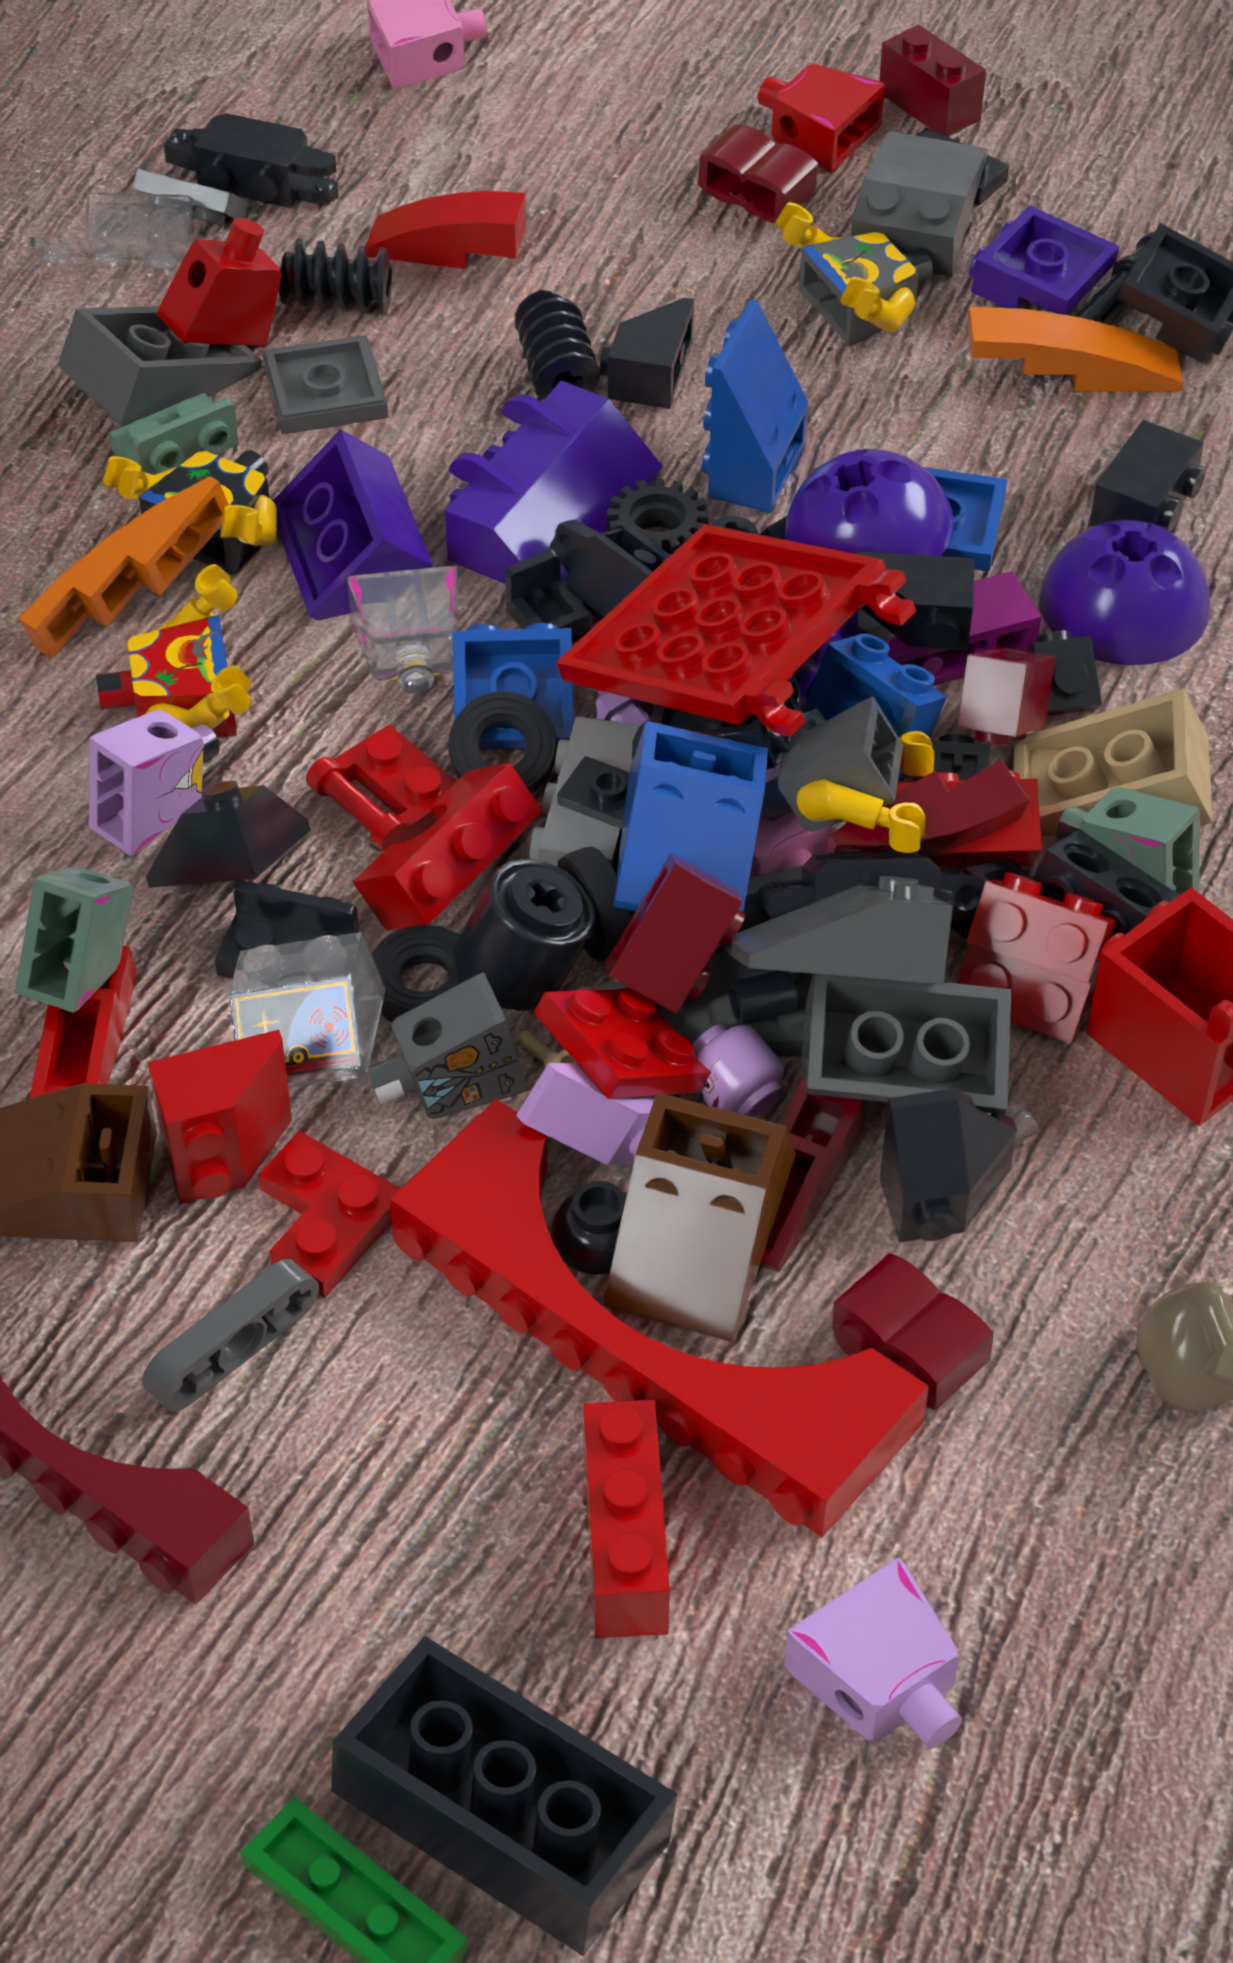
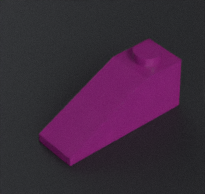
(1000, 618)

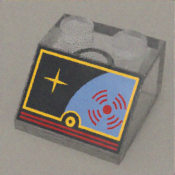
(319, 997)

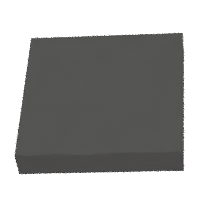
(324, 384)

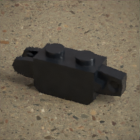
(255, 160)
(606, 564)
(837, 871)

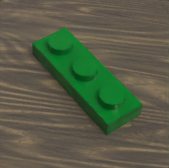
(348, 1892)

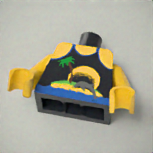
(246, 520)

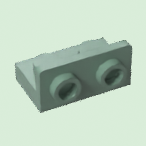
(177, 434)

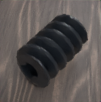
(336, 278)
(555, 343)

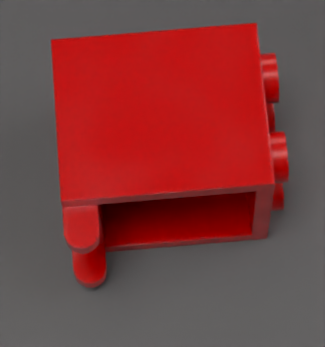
(1169, 1003)

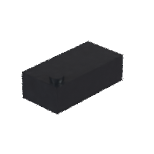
(503, 1794)

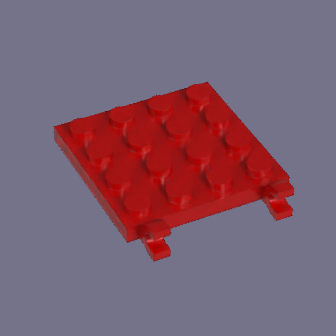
(731, 625)

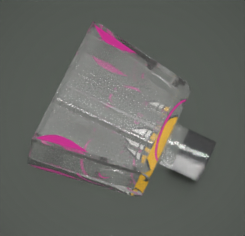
(406, 623)

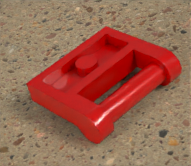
(394, 774)

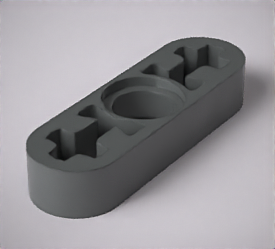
(230, 1335)

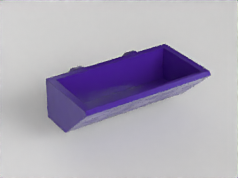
(551, 470)

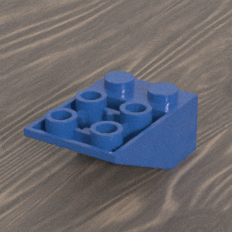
(752, 416)
(690, 800)

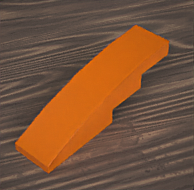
(1090, 351)
(139, 554)

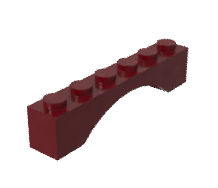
(166, 1519)

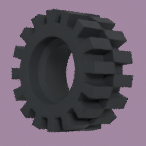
(659, 508)

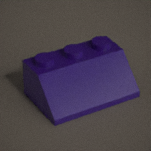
(344, 521)

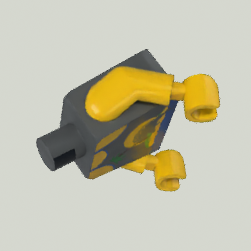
(856, 280)
(849, 774)

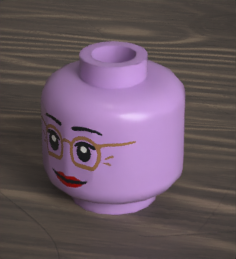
(742, 1069)

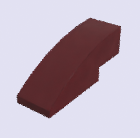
(951, 816)
(822, 1138)

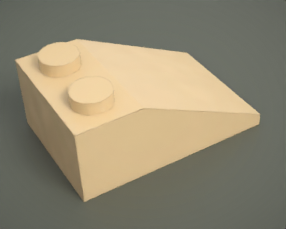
(1140, 747)

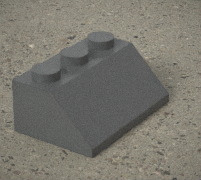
(906, 1039)

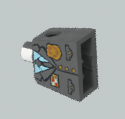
(452, 1053)

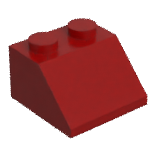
(221, 1112)

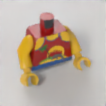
(184, 665)

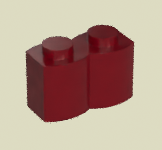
(756, 172)
(913, 1326)

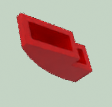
(451, 227)
(85, 1043)

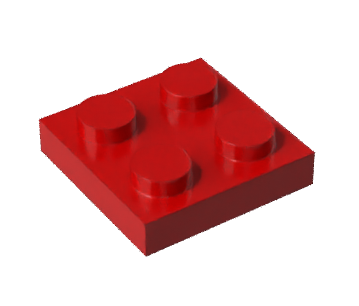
(622, 1042)

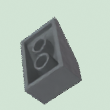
(920, 195)
(141, 366)
(859, 933)

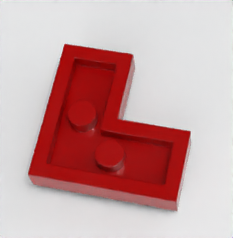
(339, 1204)

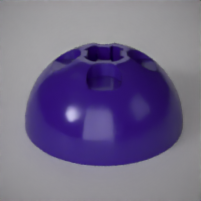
(871, 505)
(1129, 591)

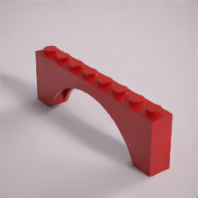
(790, 1433)

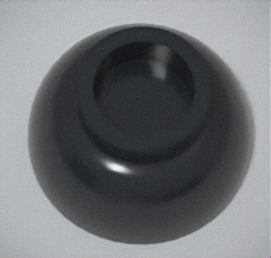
(589, 1226)

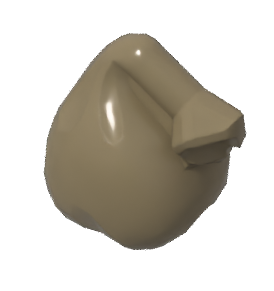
(1189, 1346)

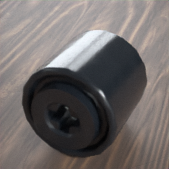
(526, 932)

